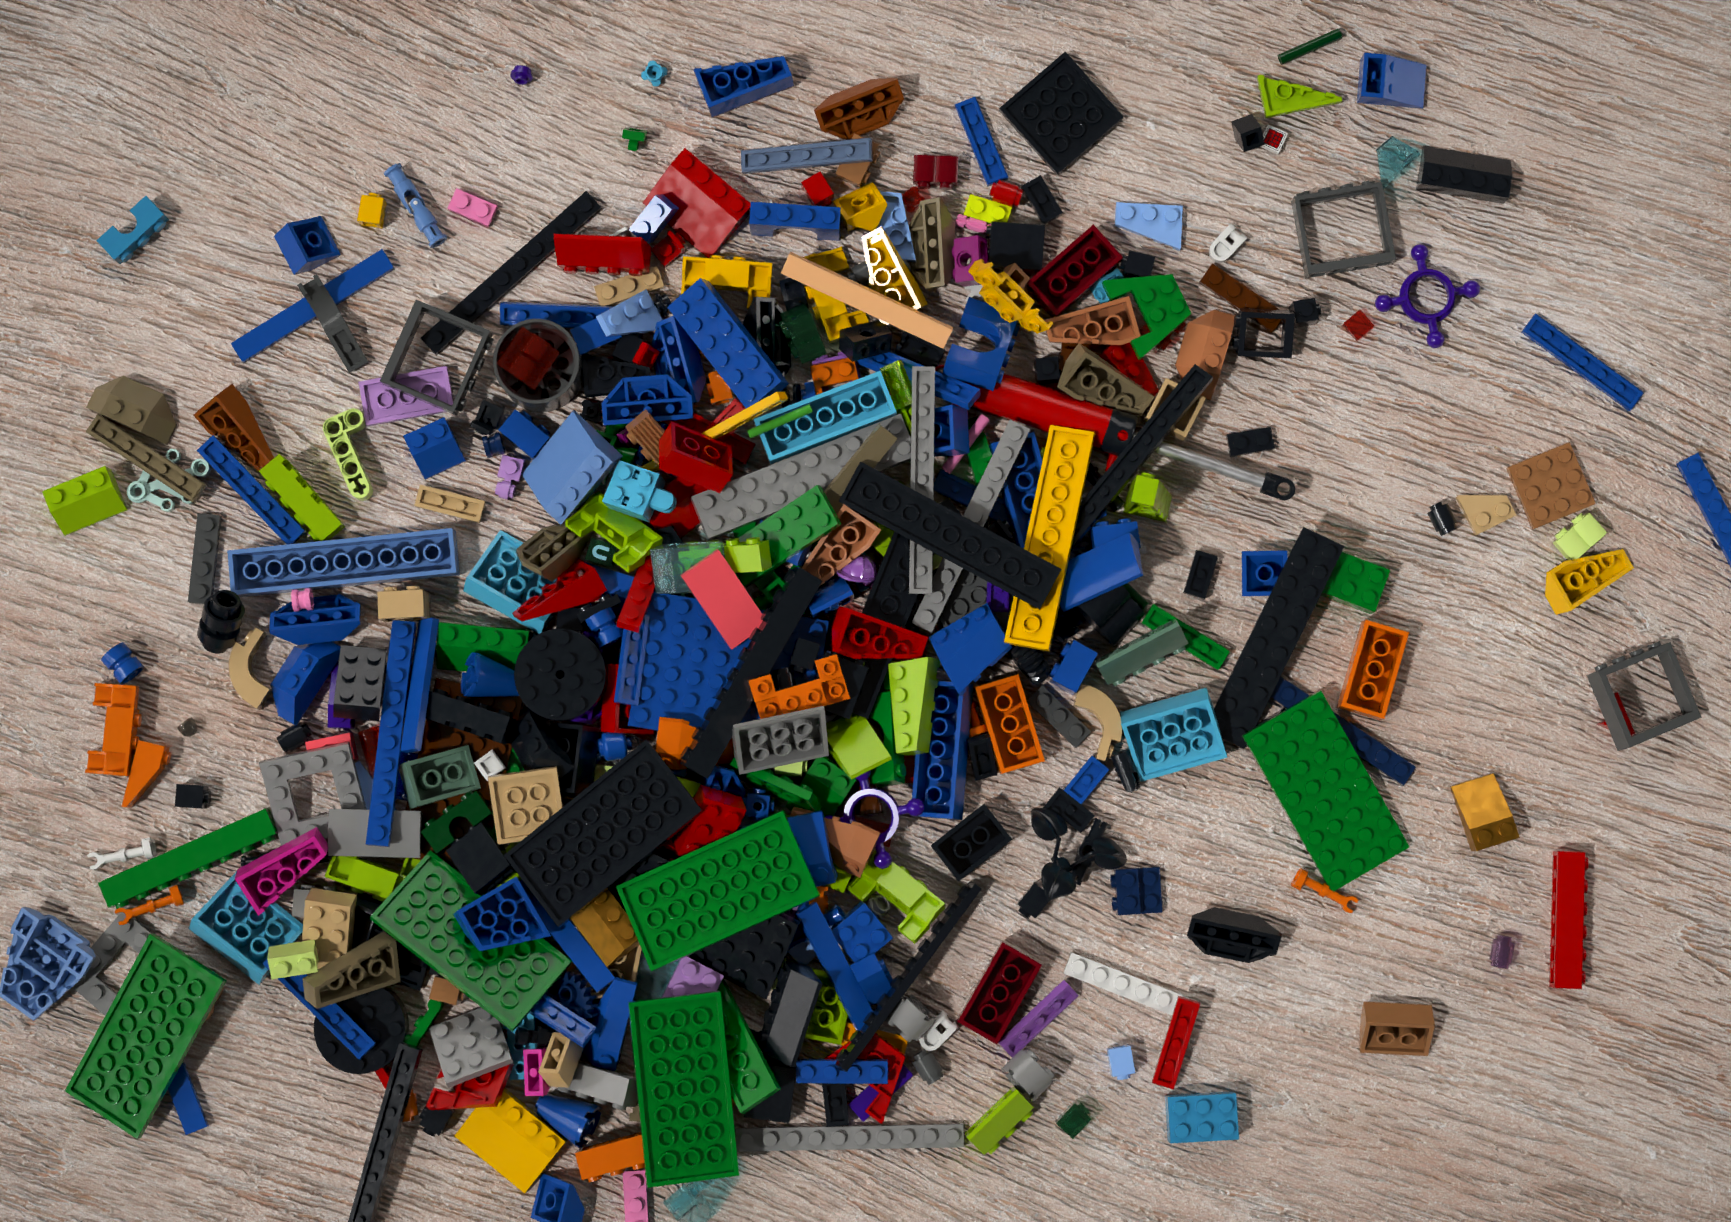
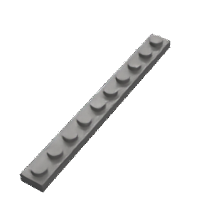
(922, 468)
(978, 512)
(849, 1137)

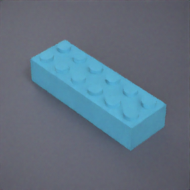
(833, 416)

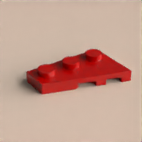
(1126, 361)

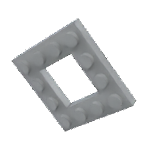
(276, 778)
(105, 949)

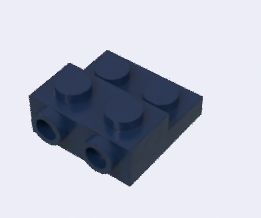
(1136, 891)

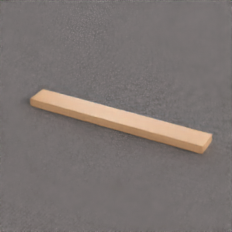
(866, 300)

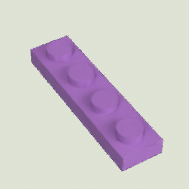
(1038, 1018)

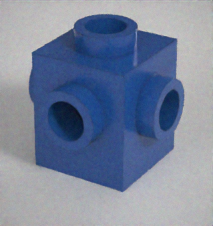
(762, 796)

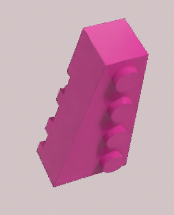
(280, 869)

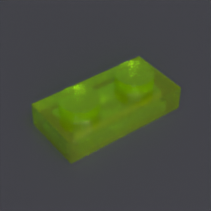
(897, 384)

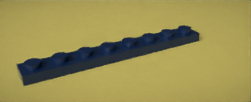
(1364, 745)

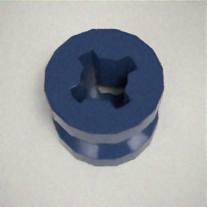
(493, 445)

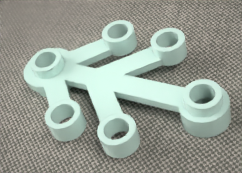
(155, 485)

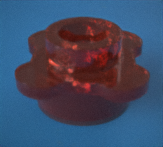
(912, 193)

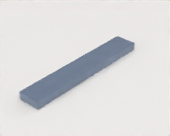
(806, 155)

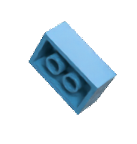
(1201, 1117)

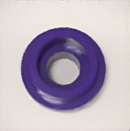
(521, 74)

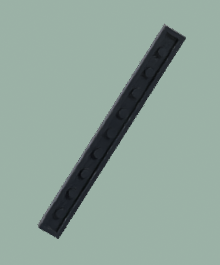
(512, 271)
(1140, 449)
(901, 983)
(385, 1133)

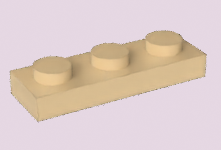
(628, 286)
(449, 503)

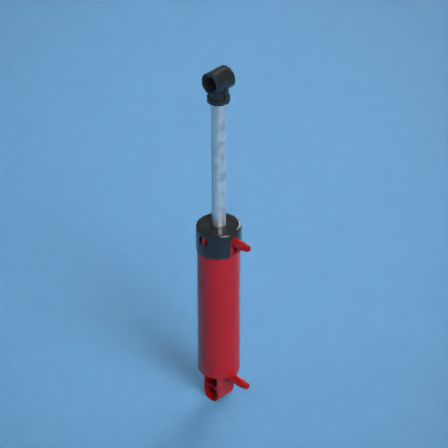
(1113, 429)

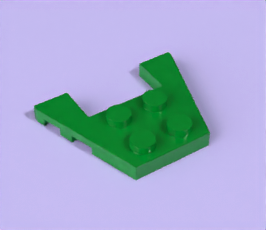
(1159, 303)

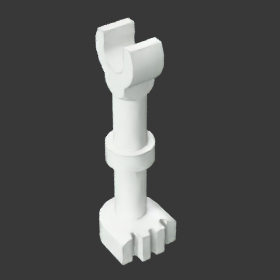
(148, 850)

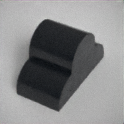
(1111, 614)

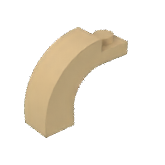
(242, 673)
(1106, 712)

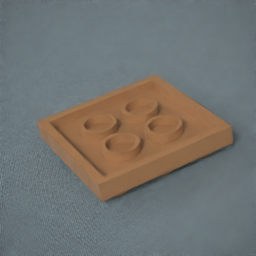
(1550, 486)

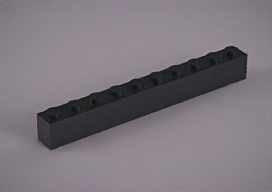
(755, 661)

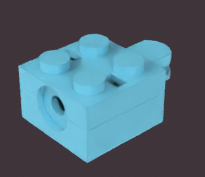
(639, 491)

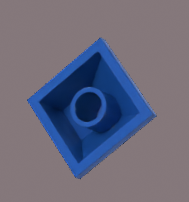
(1261, 571)
(557, 1201)

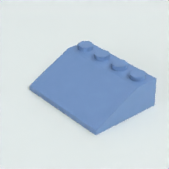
(570, 467)

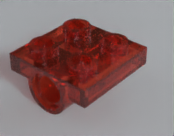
(528, 357)

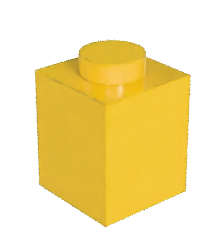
(372, 210)

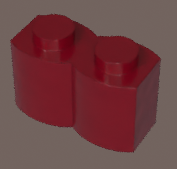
(935, 170)

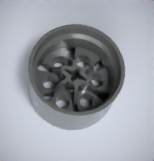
(552, 334)

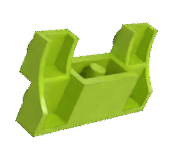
(619, 529)
(367, 875)
(902, 891)

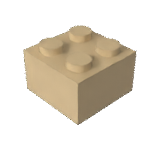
(1184, 425)
(403, 605)

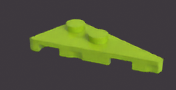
(1285, 98)

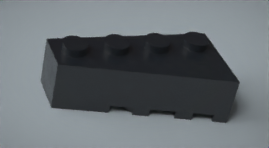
(470, 718)

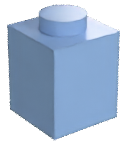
(1121, 1061)

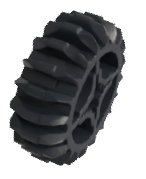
(1030, 663)

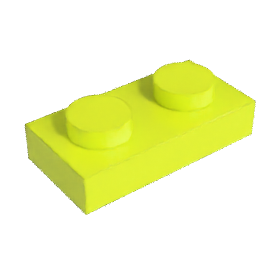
(986, 210)

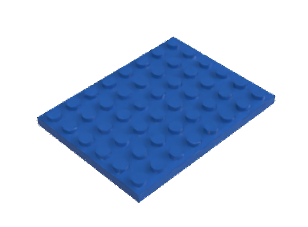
(690, 662)

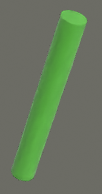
(779, 421)

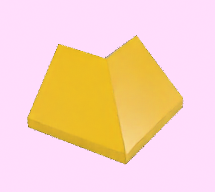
(862, 208)

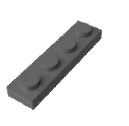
(204, 557)

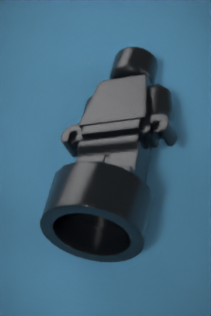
(540, 1037)

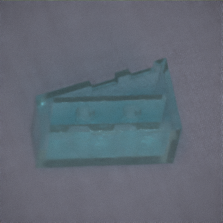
(689, 1204)

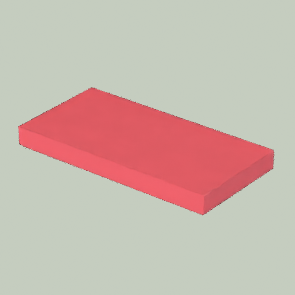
(723, 598)

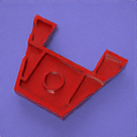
(879, 1049)
(474, 1093)

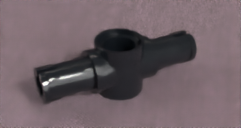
(1095, 832)

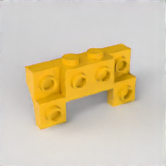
(729, 275)
(1007, 297)
(828, 309)

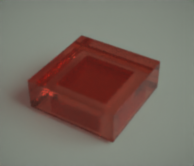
(1358, 325)

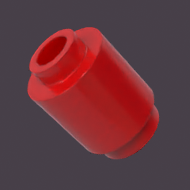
(1006, 193)

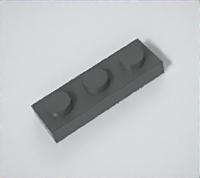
(1058, 716)

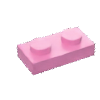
(472, 207)

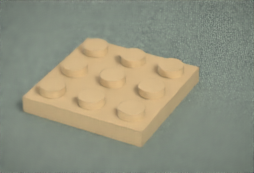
(523, 801)

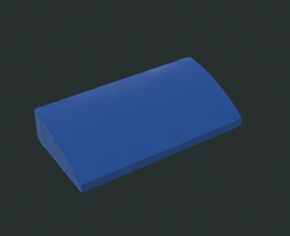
(1101, 571)

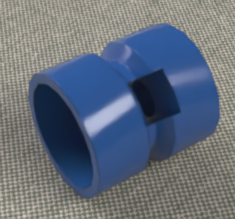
(605, 627)
(122, 663)

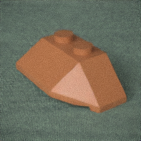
(1206, 346)

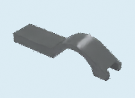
(333, 324)

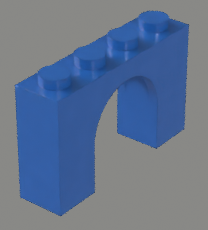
(772, 216)
(982, 367)

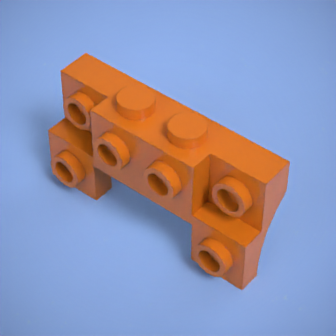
(820, 692)
(119, 732)

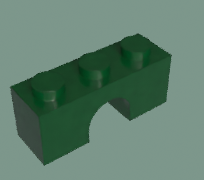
(440, 831)

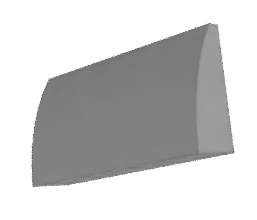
(349, 830)

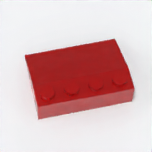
(706, 203)

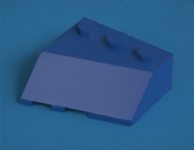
(970, 646)
(501, 918)

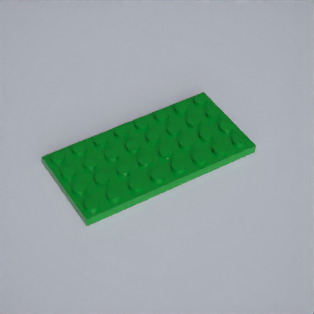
(1325, 791)
(717, 891)
(500, 979)
(145, 1035)
(683, 1088)

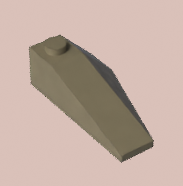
(1095, 380)

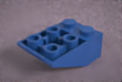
(1391, 81)

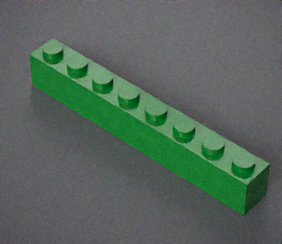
(188, 858)

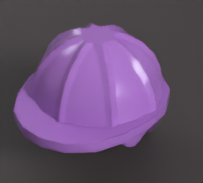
(860, 570)

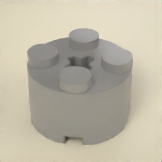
(910, 1018)
(1028, 1074)

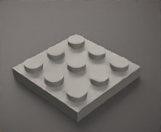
(470, 1046)

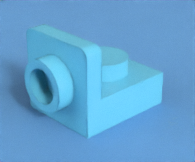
(1098, 290)

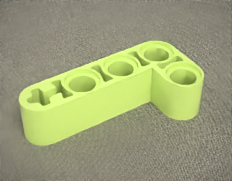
(351, 456)

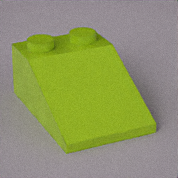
(855, 745)

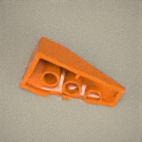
(673, 738)

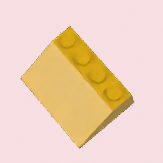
(512, 1140)

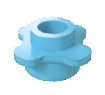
(654, 67)

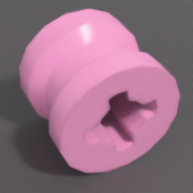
(302, 599)

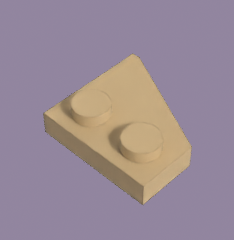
(1485, 510)

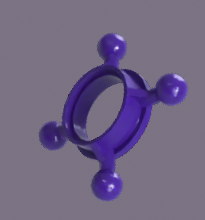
(1435, 338)
(914, 807)

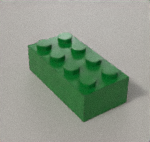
(1356, 583)

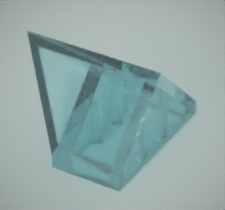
(1394, 159)

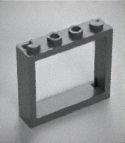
(1346, 191)
(405, 340)
(1611, 709)

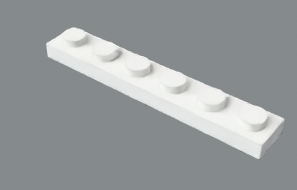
(1121, 983)

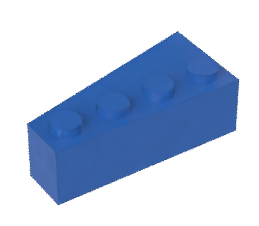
(742, 83)

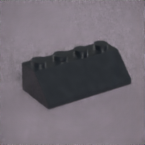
(1464, 175)
(789, 1012)

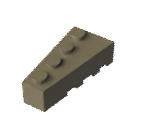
(354, 973)

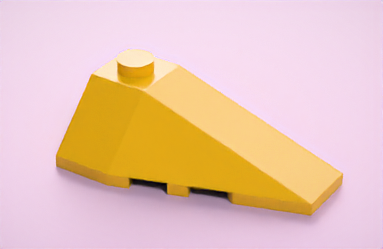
(889, 272)
(1582, 578)

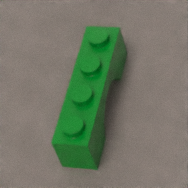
(893, 771)

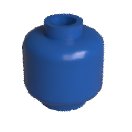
(614, 746)

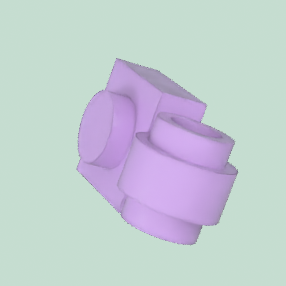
(509, 470)

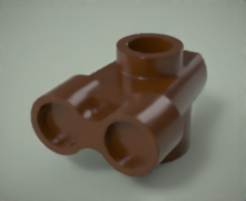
(869, 804)

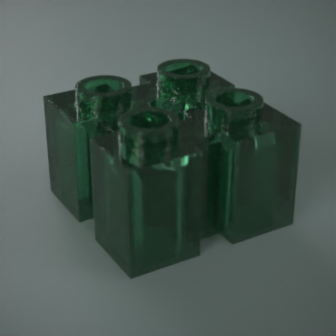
(803, 334)

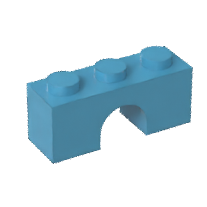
(149, 220)

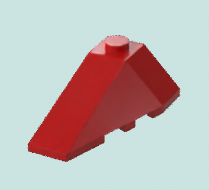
(573, 588)
(868, 637)

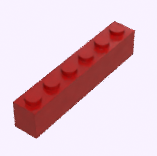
(1568, 920)

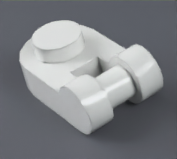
(1221, 249)
(932, 1037)

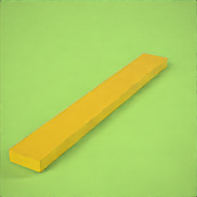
(736, 421)

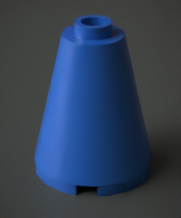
(487, 678)
(569, 1117)

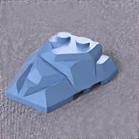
(42, 962)

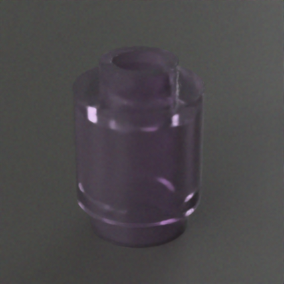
(1502, 952)

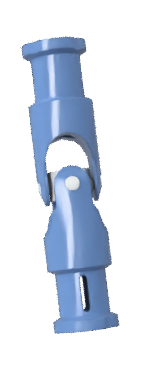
(423, 217)

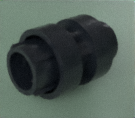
(220, 621)

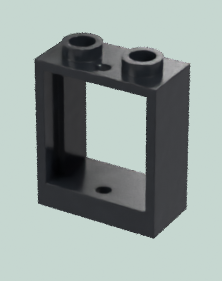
(1286, 338)

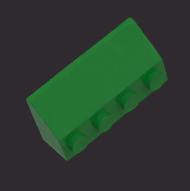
(458, 641)

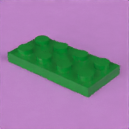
(780, 787)

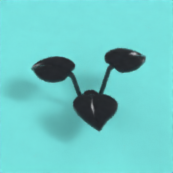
(1055, 875)

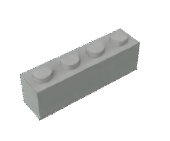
(603, 1086)

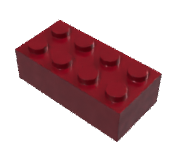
(1073, 272)
(999, 993)

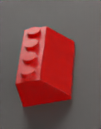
(602, 253)
(684, 515)

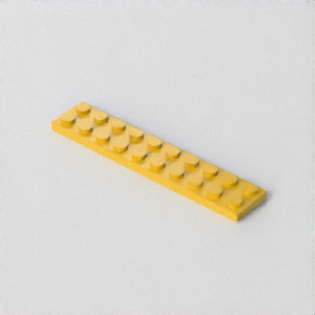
(1052, 530)

